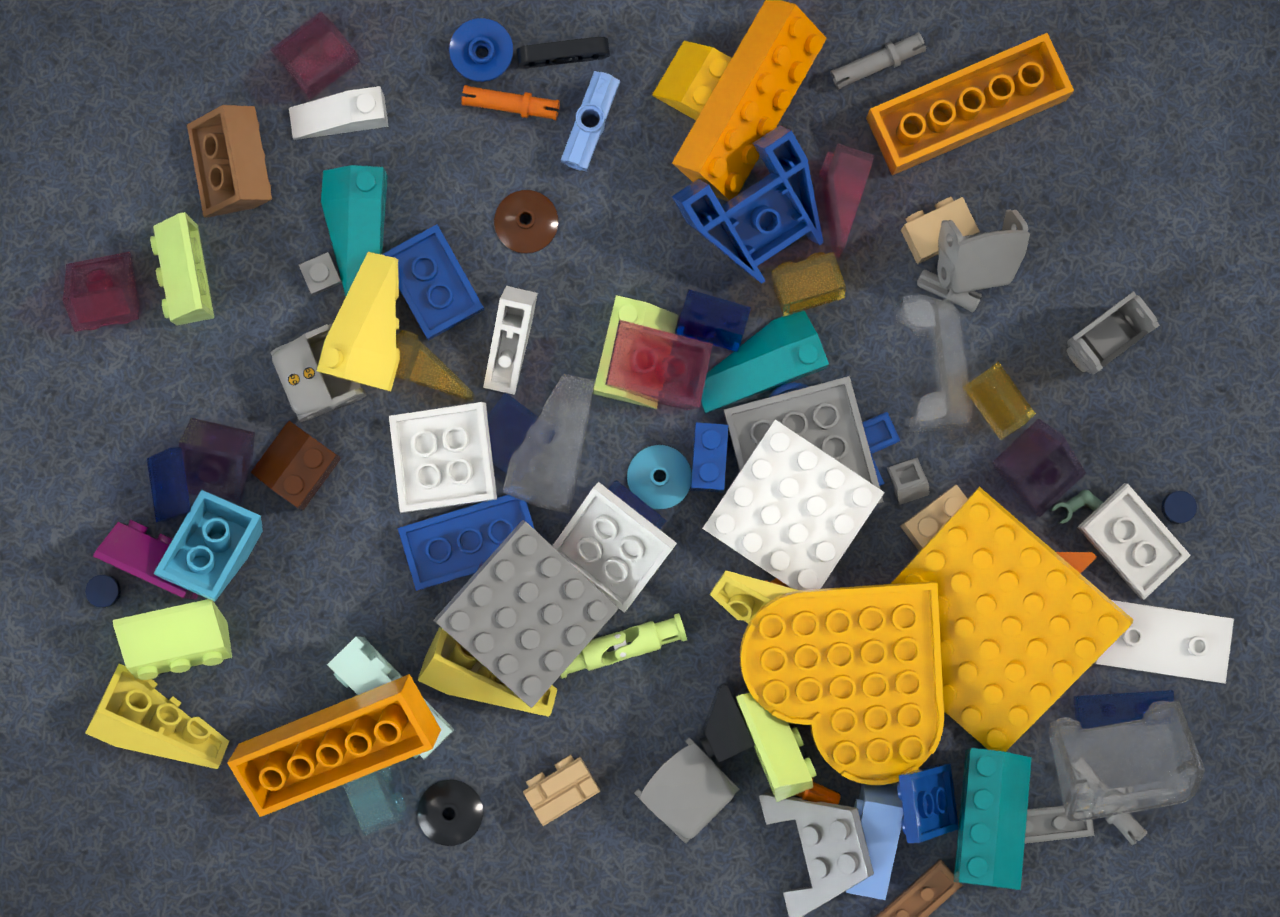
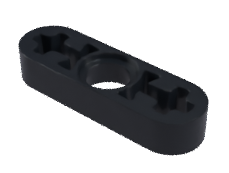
(562, 52)

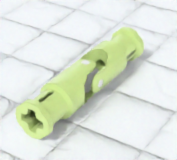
(645, 638)

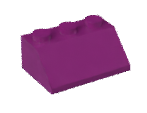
(138, 554)

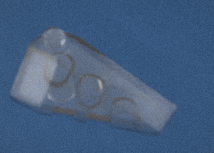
(550, 456)

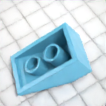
(210, 546)

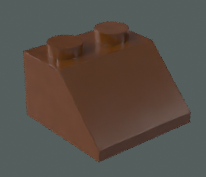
(295, 465)

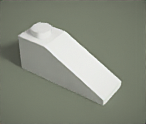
(339, 113)
(510, 339)

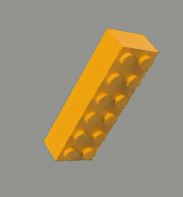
(750, 97)
(969, 104)
(334, 746)

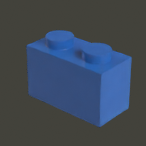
(709, 457)

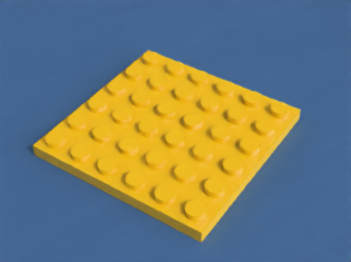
(1010, 620)

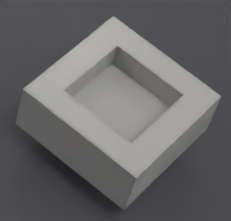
(320, 274)

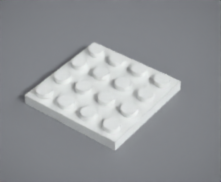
(793, 509)

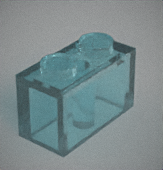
(375, 801)

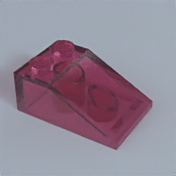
(842, 189)
(659, 365)

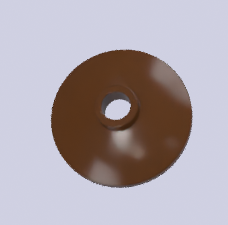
(527, 237)

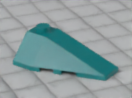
(354, 214)
(772, 357)

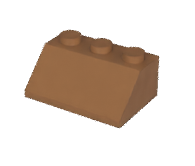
(229, 160)

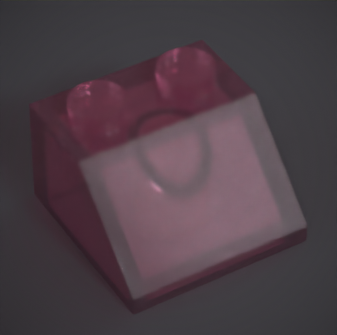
(316, 55)
(101, 292)

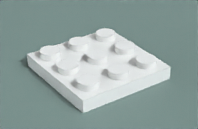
(442, 457)
(613, 546)

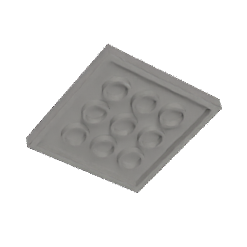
(820, 414)
(526, 613)

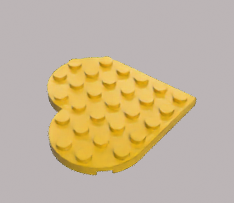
(856, 670)

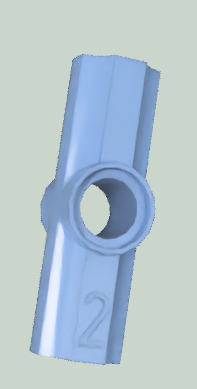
(596, 103)

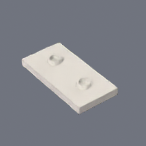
(1172, 643)

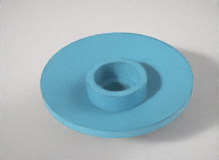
(659, 494)

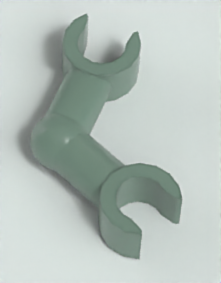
(1084, 497)

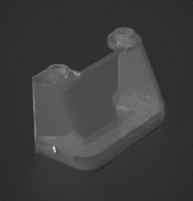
(940, 321)
(1126, 763)

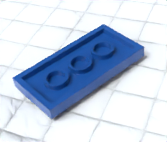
(459, 540)

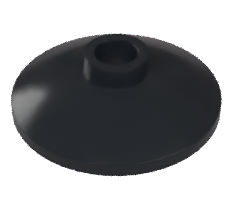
(467, 812)

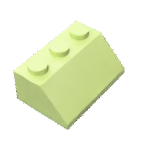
(182, 270)
(641, 314)
(173, 639)
(777, 749)

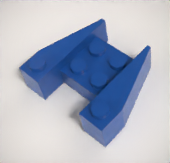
(765, 214)

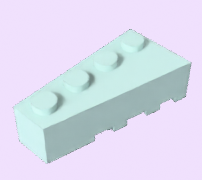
(365, 668)

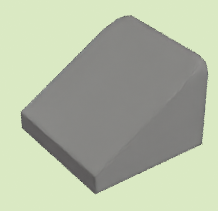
(908, 481)

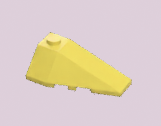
(364, 331)
(745, 595)
(459, 674)
(145, 721)

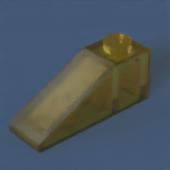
(424, 368)

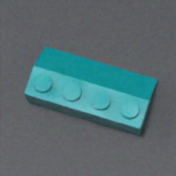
(992, 819)

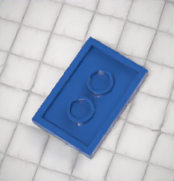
(434, 283)
(927, 803)

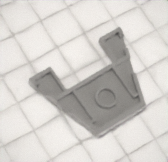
(831, 846)

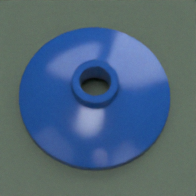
(481, 34)

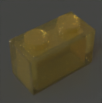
(808, 283)
(999, 400)

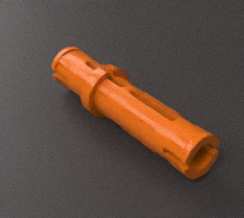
(511, 102)

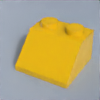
(691, 78)

